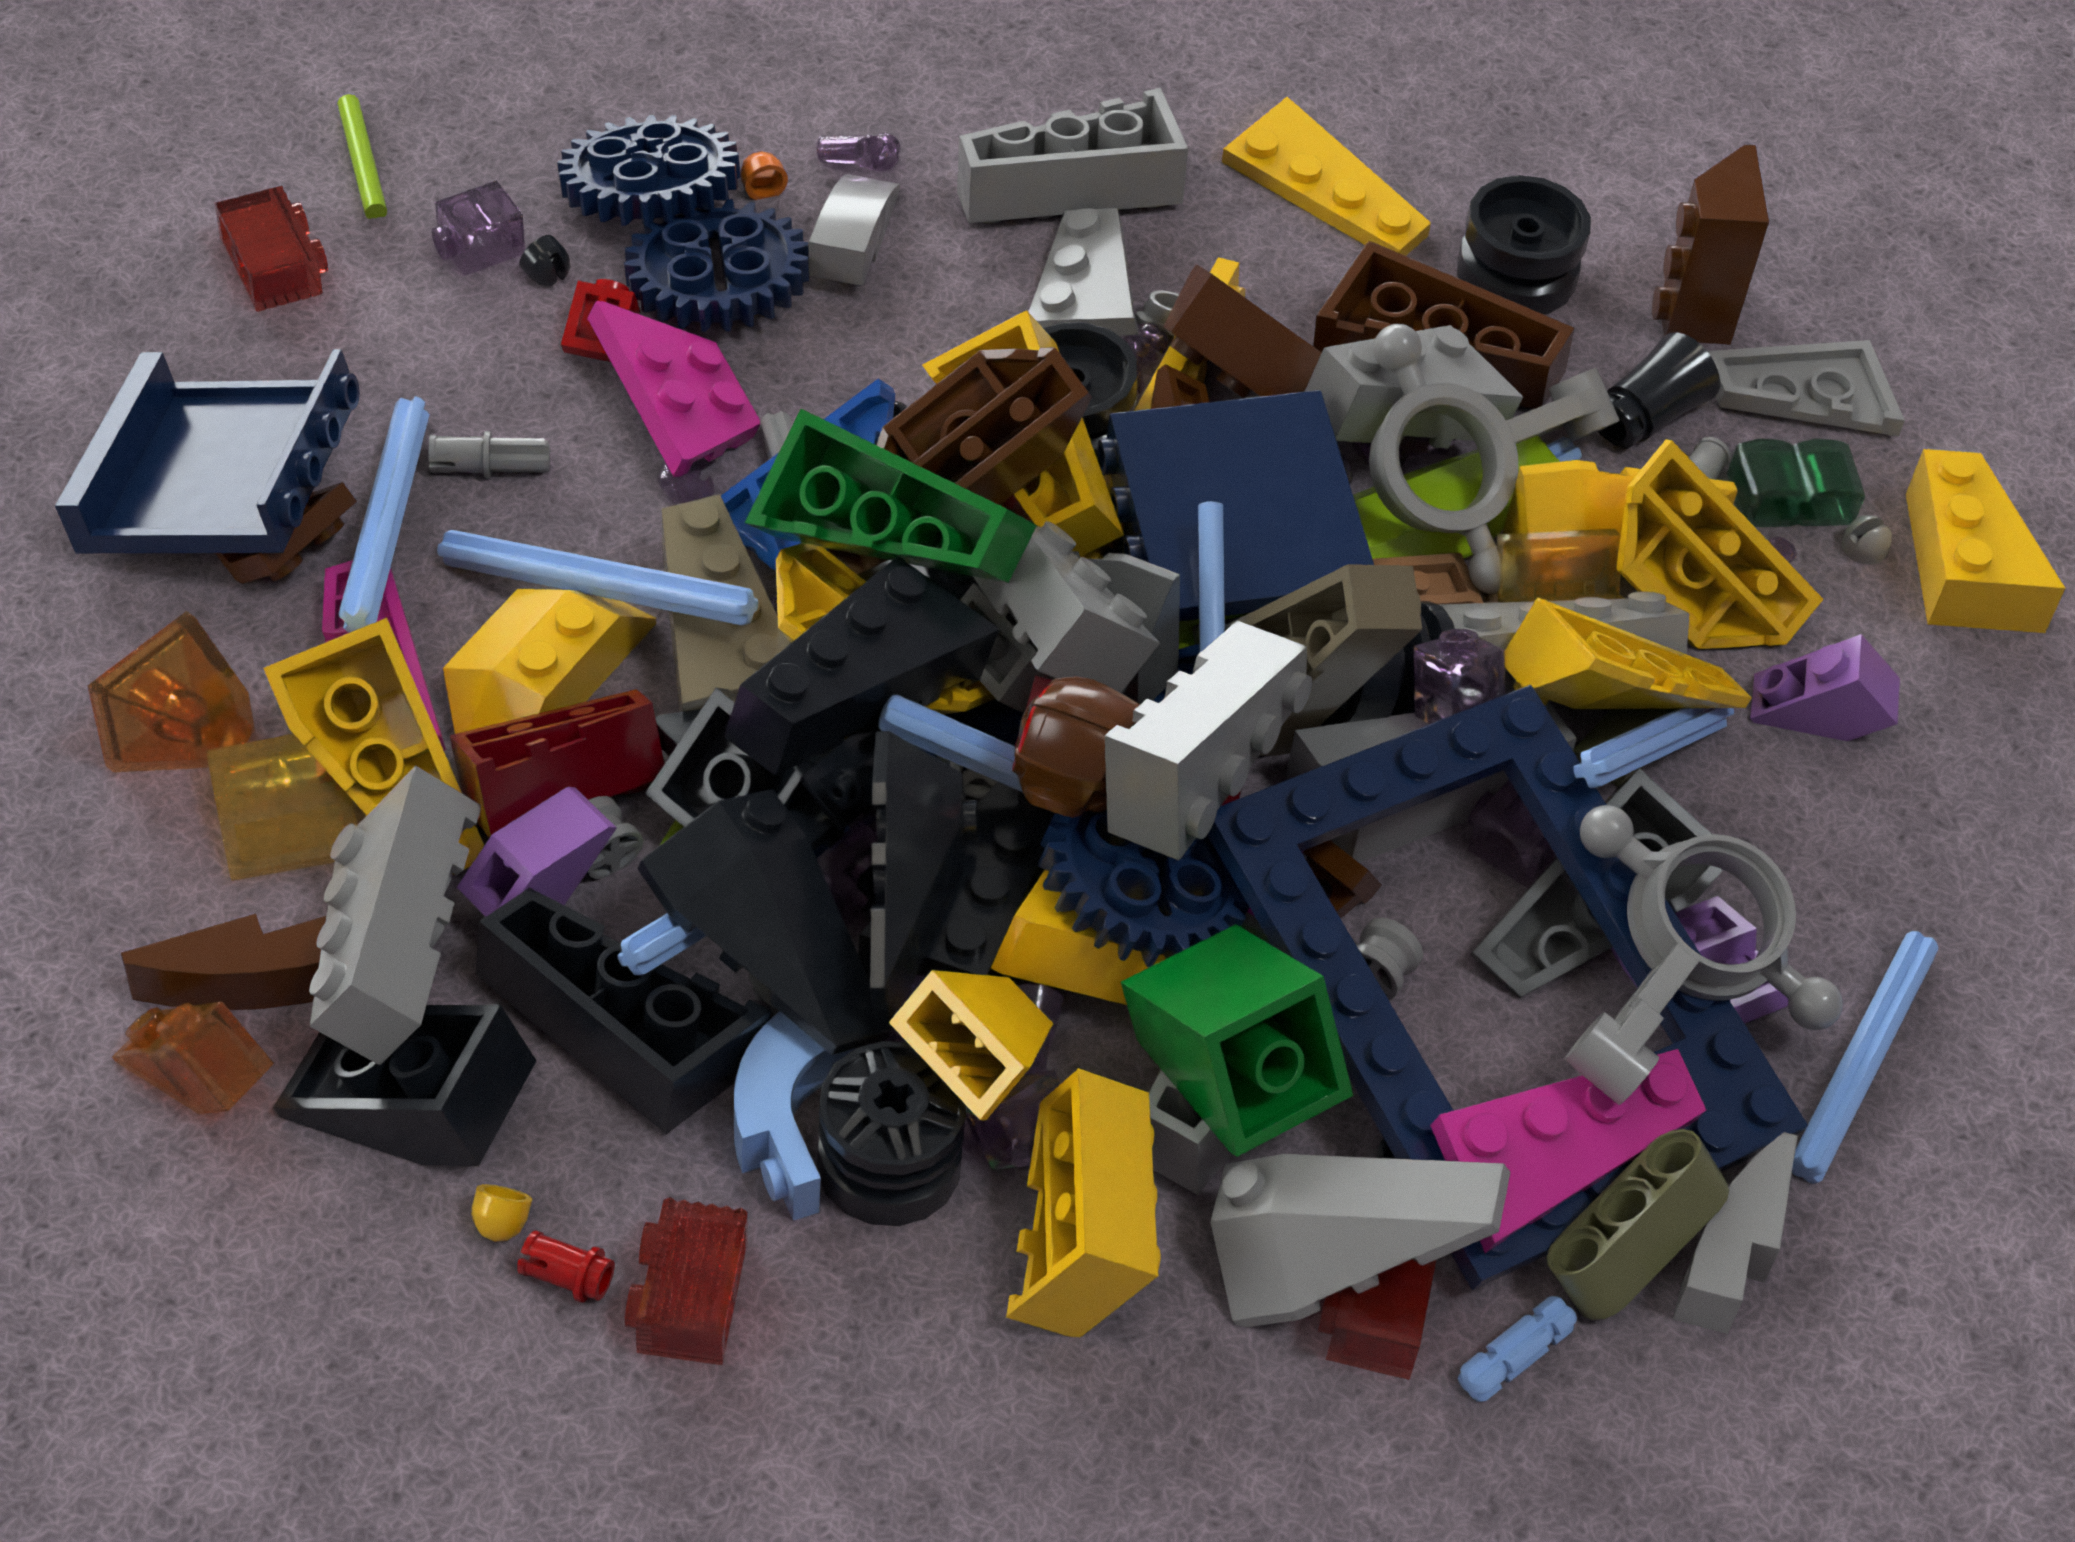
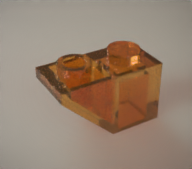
(194, 1055)

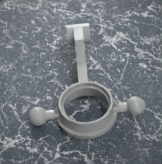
(1578, 405)
(1614, 1050)

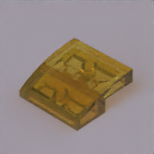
(1558, 565)
(276, 806)

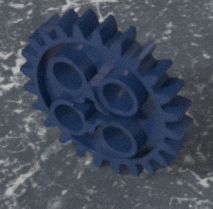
(649, 170)
(759, 260)
(1135, 892)

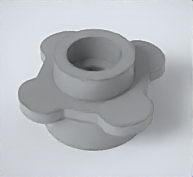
(1158, 309)

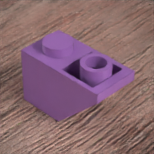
(1829, 692)
(539, 851)

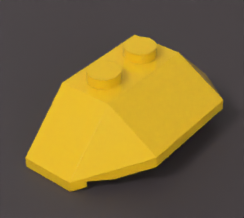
(1708, 558)
(814, 583)
(540, 655)

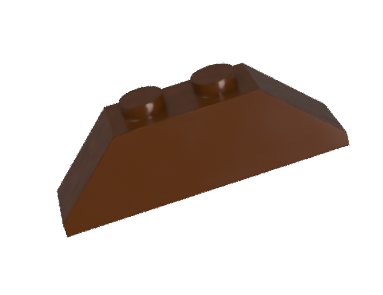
(992, 421)

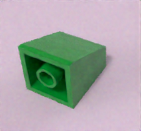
(1241, 1036)

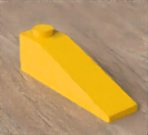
(1574, 497)
(1607, 668)
(363, 717)

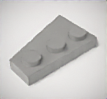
(1087, 274)
(1811, 383)

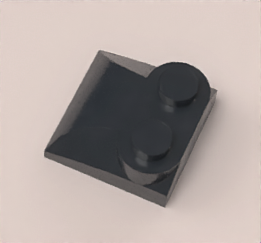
(713, 769)

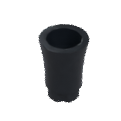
(1661, 388)

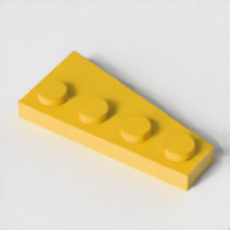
(1320, 175)

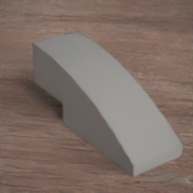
(851, 228)
(1739, 1240)

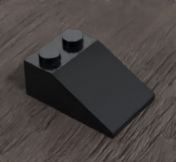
(429, 1100)

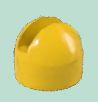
(500, 1211)

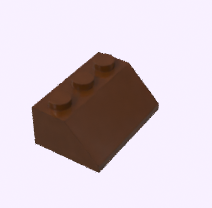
(1714, 251)
(1239, 338)

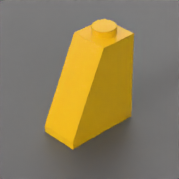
(1050, 953)
(973, 1034)

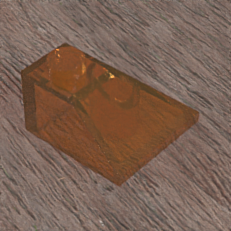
(170, 702)

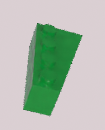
(869, 502)

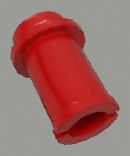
(567, 1266)

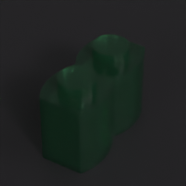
(1796, 483)

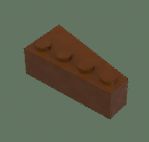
(1396, 289)

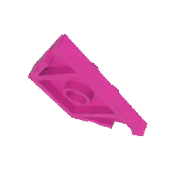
(676, 385)

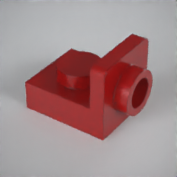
(578, 333)

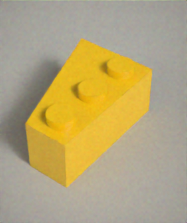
(1975, 549)
(1093, 1206)

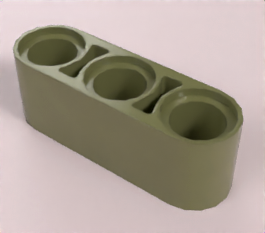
(1638, 1224)

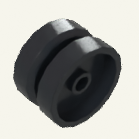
(1525, 241)
(1105, 369)

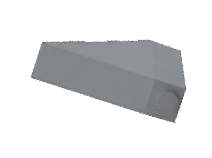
(1321, 1223)

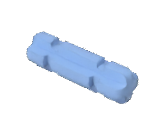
(1517, 1348)

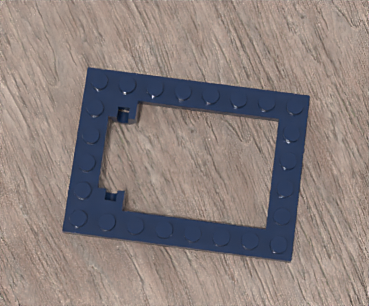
(1262, 849)

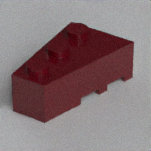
(594, 746)

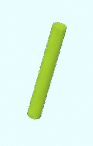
(362, 157)

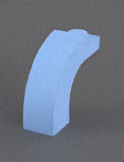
(770, 1085)

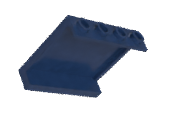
(205, 462)
(1269, 466)

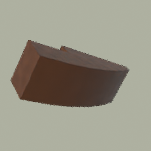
(228, 965)

